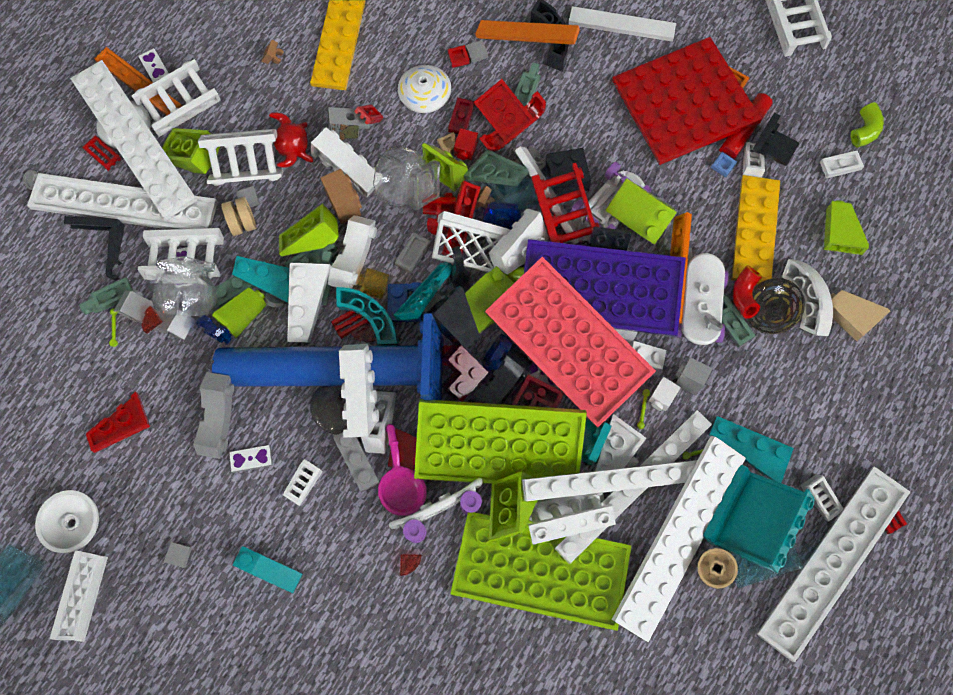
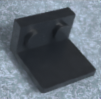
(775, 144)
(609, 238)

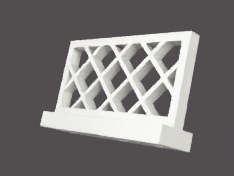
(472, 227)
(79, 597)

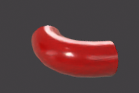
(743, 292)

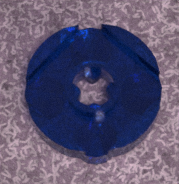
(495, 211)
(218, 333)
(495, 352)

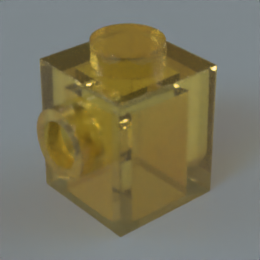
(373, 283)

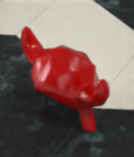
(290, 140)

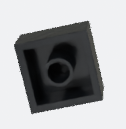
(561, 163)

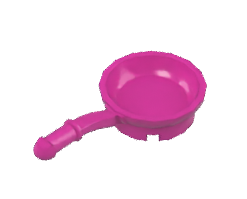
(398, 488)

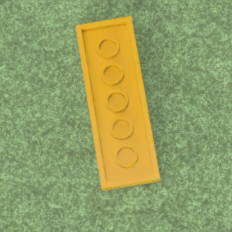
(337, 44)
(756, 226)

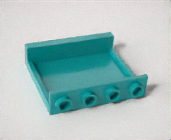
(759, 519)

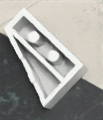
(512, 248)

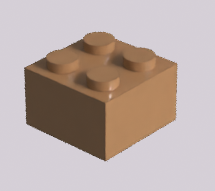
(341, 195)

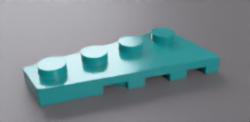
(266, 276)
(424, 293)
(760, 451)

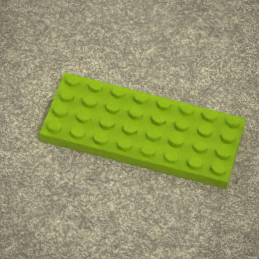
(496, 441)
(538, 578)

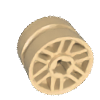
(238, 216)
(717, 557)

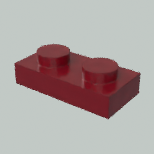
(461, 115)

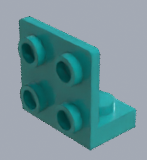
(594, 441)

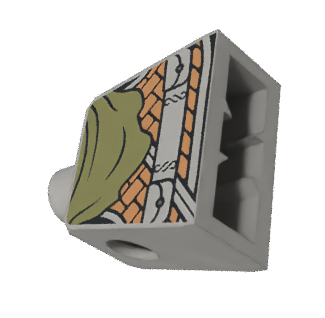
(345, 122)

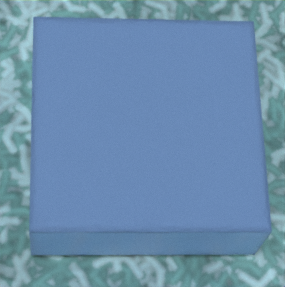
(724, 164)

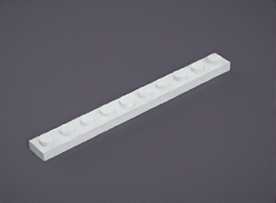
(668, 452)
(606, 480)

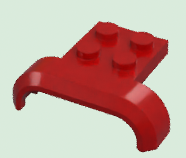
(507, 114)

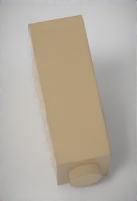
(856, 314)

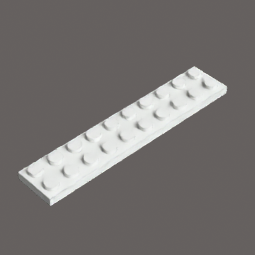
(134, 140)
(114, 201)
(678, 540)
(833, 564)

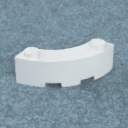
(357, 240)
(818, 301)

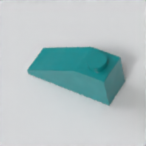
(267, 569)

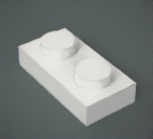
(841, 164)
(651, 354)

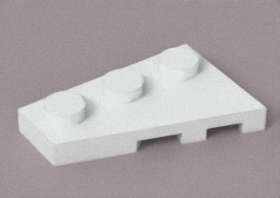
(619, 446)

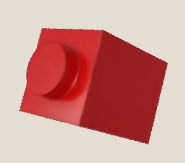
(465, 144)

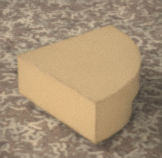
(447, 142)

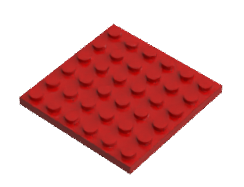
(686, 100)

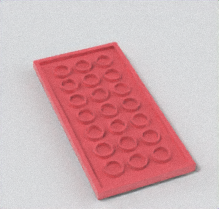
(570, 342)

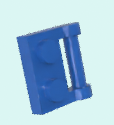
(397, 296)

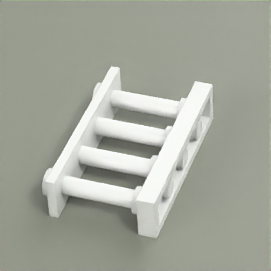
(785, 28)
(177, 115)
(247, 138)
(176, 238)
(569, 516)

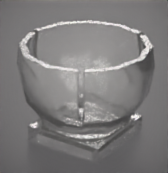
(406, 182)
(185, 281)

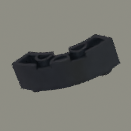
(546, 13)
(507, 377)

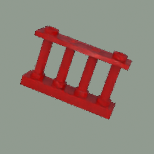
(547, 203)

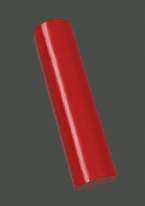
(735, 142)
(464, 207)

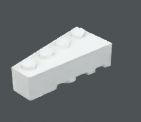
(341, 156)
(306, 292)
(358, 390)

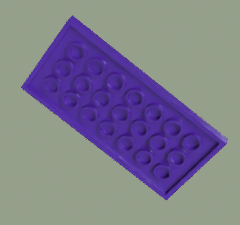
(623, 286)

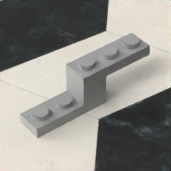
(356, 461)

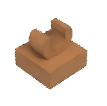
(270, 53)
(484, 198)

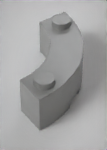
(133, 305)
(217, 400)

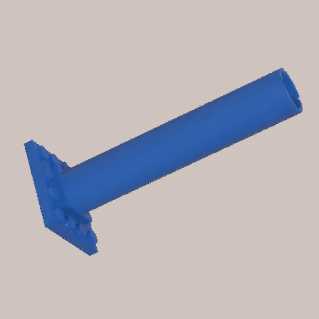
(320, 365)

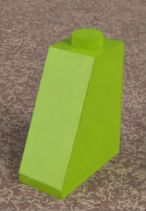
(843, 229)
(240, 311)

